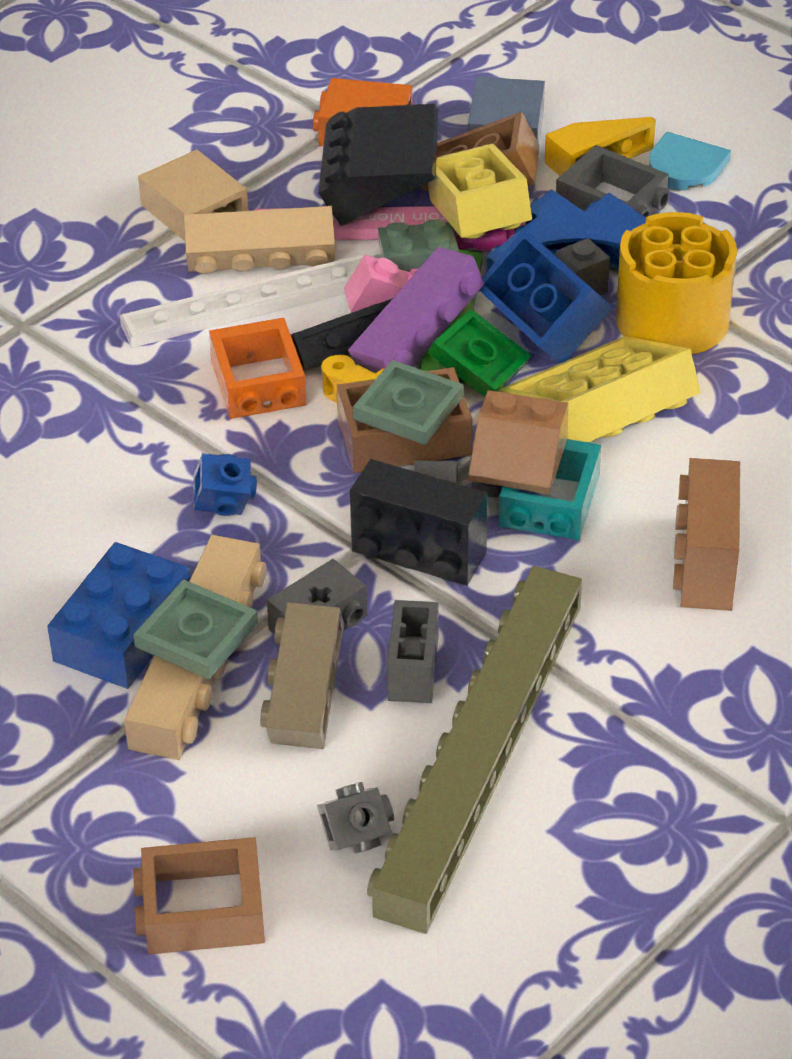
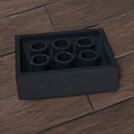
(376, 157)

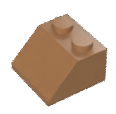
(519, 441)

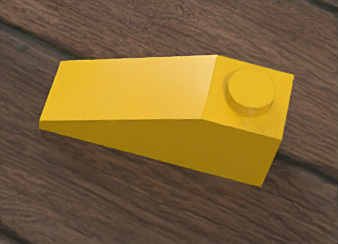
(623, 136)

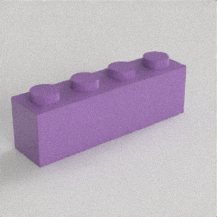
(419, 311)

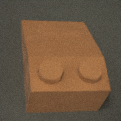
(509, 135)

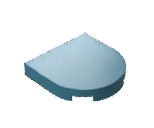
(688, 161)

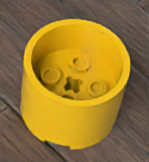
(676, 281)

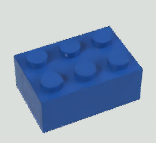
(543, 297)
(101, 616)

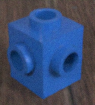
(223, 484)

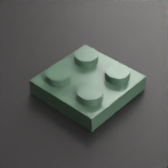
(413, 244)
(408, 402)
(196, 629)

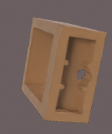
(205, 927)

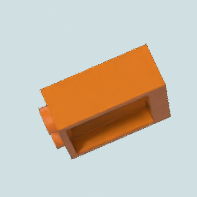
(254, 344)

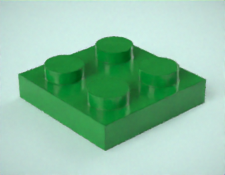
(479, 353)

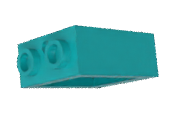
(560, 517)

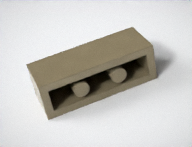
(303, 675)

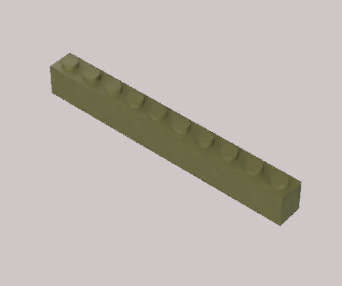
(475, 751)

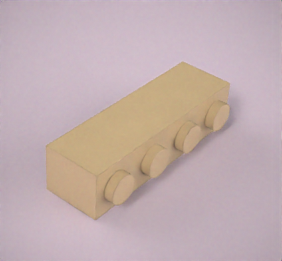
(259, 239)

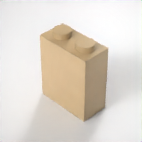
(189, 187)

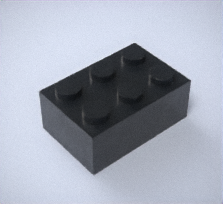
(418, 521)

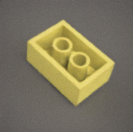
(480, 191)

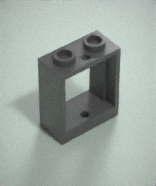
(606, 166)

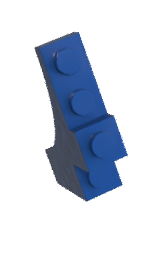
(561, 224)

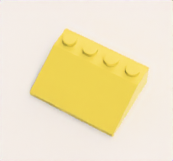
(615, 385)

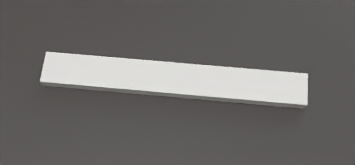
(240, 302)

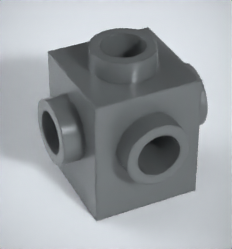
(340, 821)

